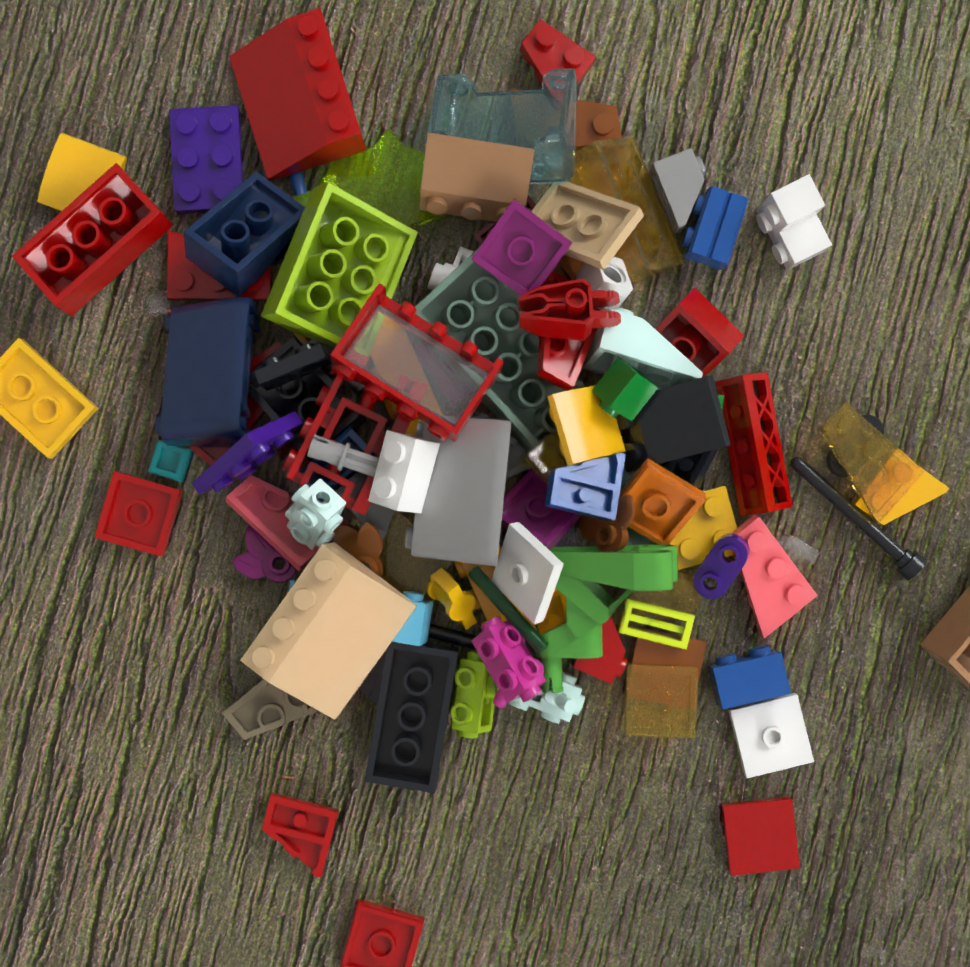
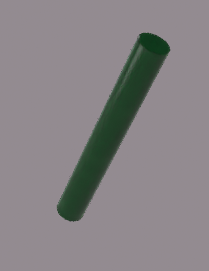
(508, 609)

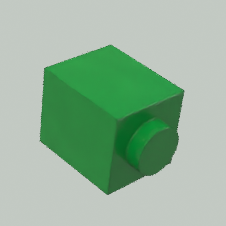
(624, 390)

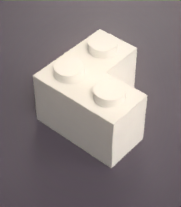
(793, 222)

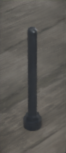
(907, 562)

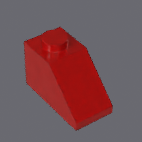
(611, 663)

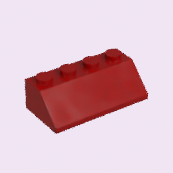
(92, 240)

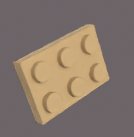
(590, 220)

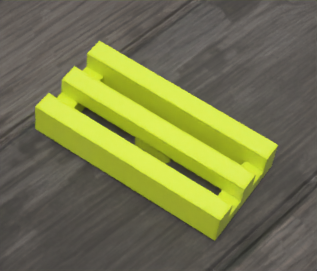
(684, 630)

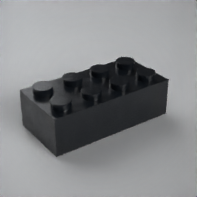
(411, 716)

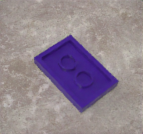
(205, 156)
(250, 450)

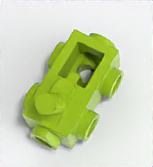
(475, 692)

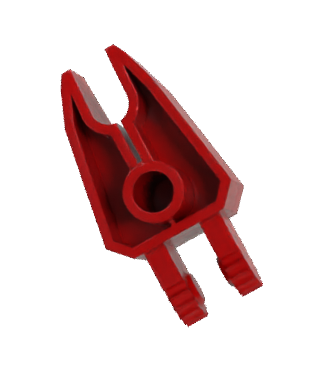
(567, 310)

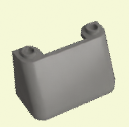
(464, 495)

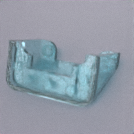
(515, 118)

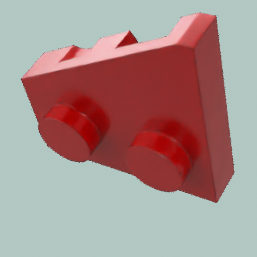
(301, 828)

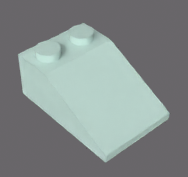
(642, 348)

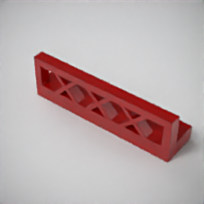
(749, 444)

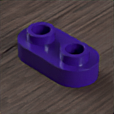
(720, 567)

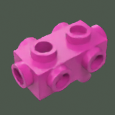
(509, 662)

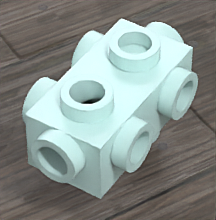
(312, 520)
(556, 705)

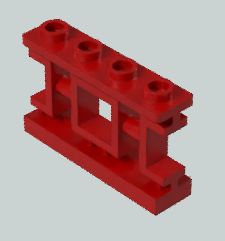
(328, 419)

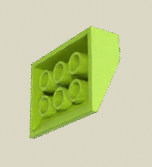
(336, 264)

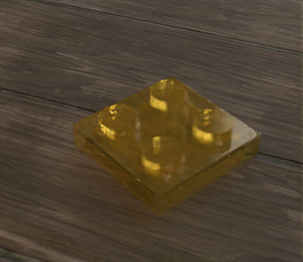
(661, 700)

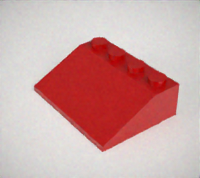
(296, 97)

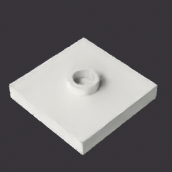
(526, 572)
(771, 735)

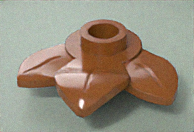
(610, 535)
(362, 544)

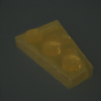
(874, 464)

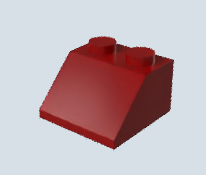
(700, 332)

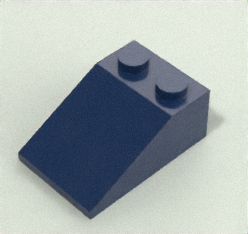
(243, 233)

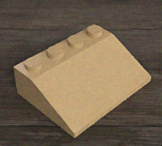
(329, 631)

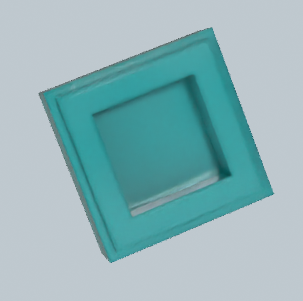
(170, 461)

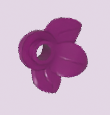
(260, 559)

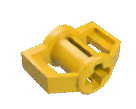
(458, 603)

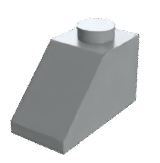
(678, 185)

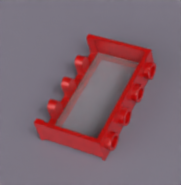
(414, 365)

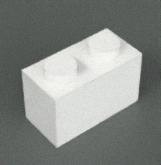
(403, 472)

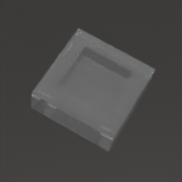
(798, 549)

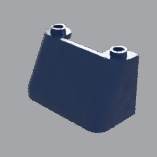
(208, 373)

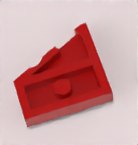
(551, 50)

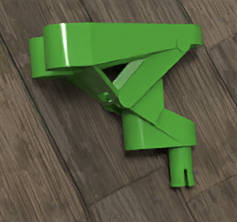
(589, 605)

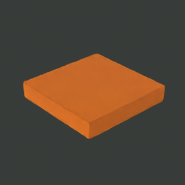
(661, 502)

